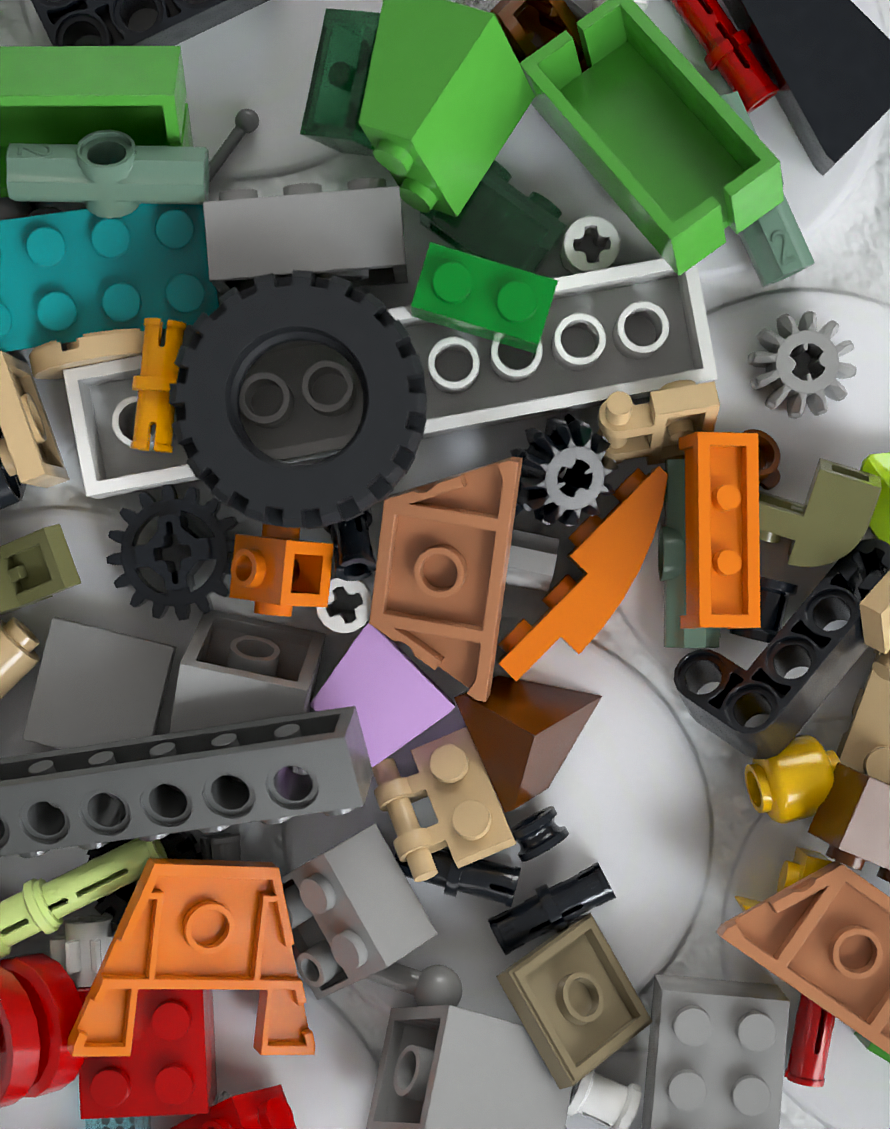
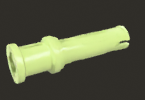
(46, 903)

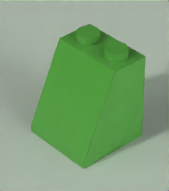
(440, 99)

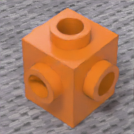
(280, 571)

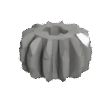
(823, 365)

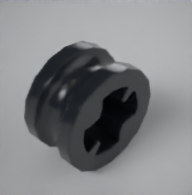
(538, 833)

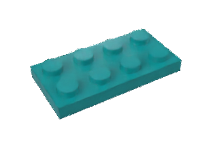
(101, 274)

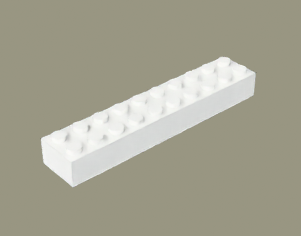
(304, 401)

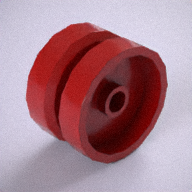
(35, 1024)

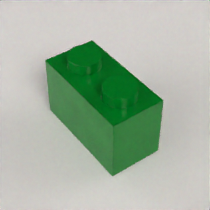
(483, 297)

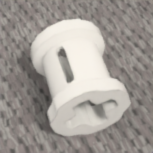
(603, 235)
(339, 622)
(605, 1101)

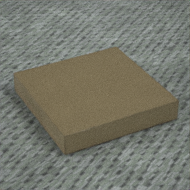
(574, 1000)

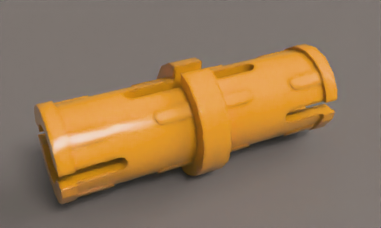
(154, 385)

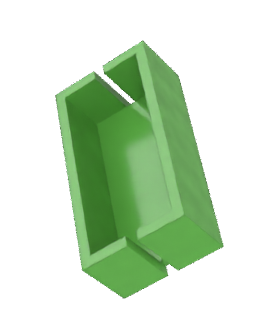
(80, 90)
(654, 133)

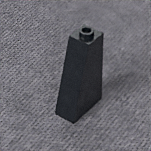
(827, 68)

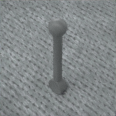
(246, 122)

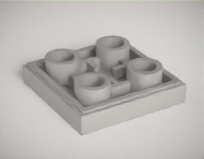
(97, 686)

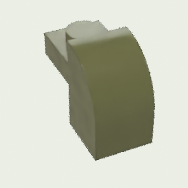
(830, 519)
(35, 568)

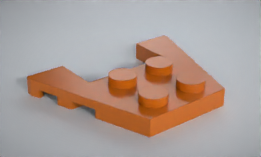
(199, 930)

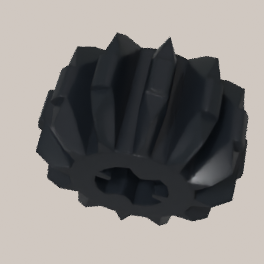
(582, 455)

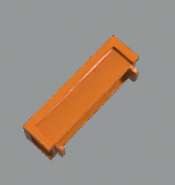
(721, 530)

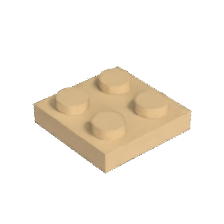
(28, 438)

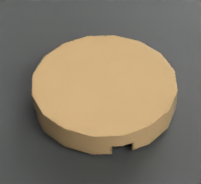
(97, 347)

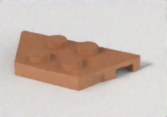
(447, 570)
(828, 943)

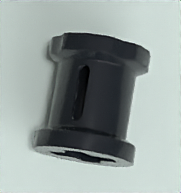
(773, 605)

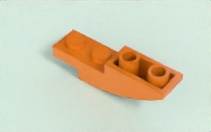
(609, 557)

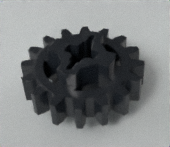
(172, 522)

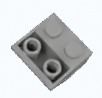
(352, 913)

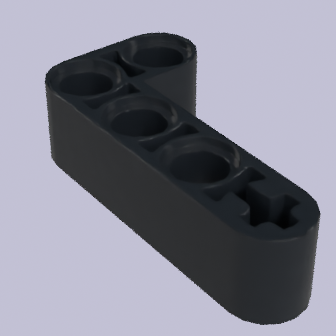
(109, 19)
(797, 644)

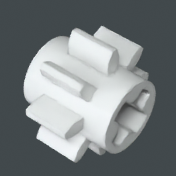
(82, 947)

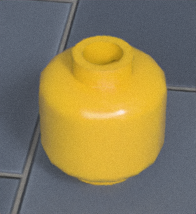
(793, 781)

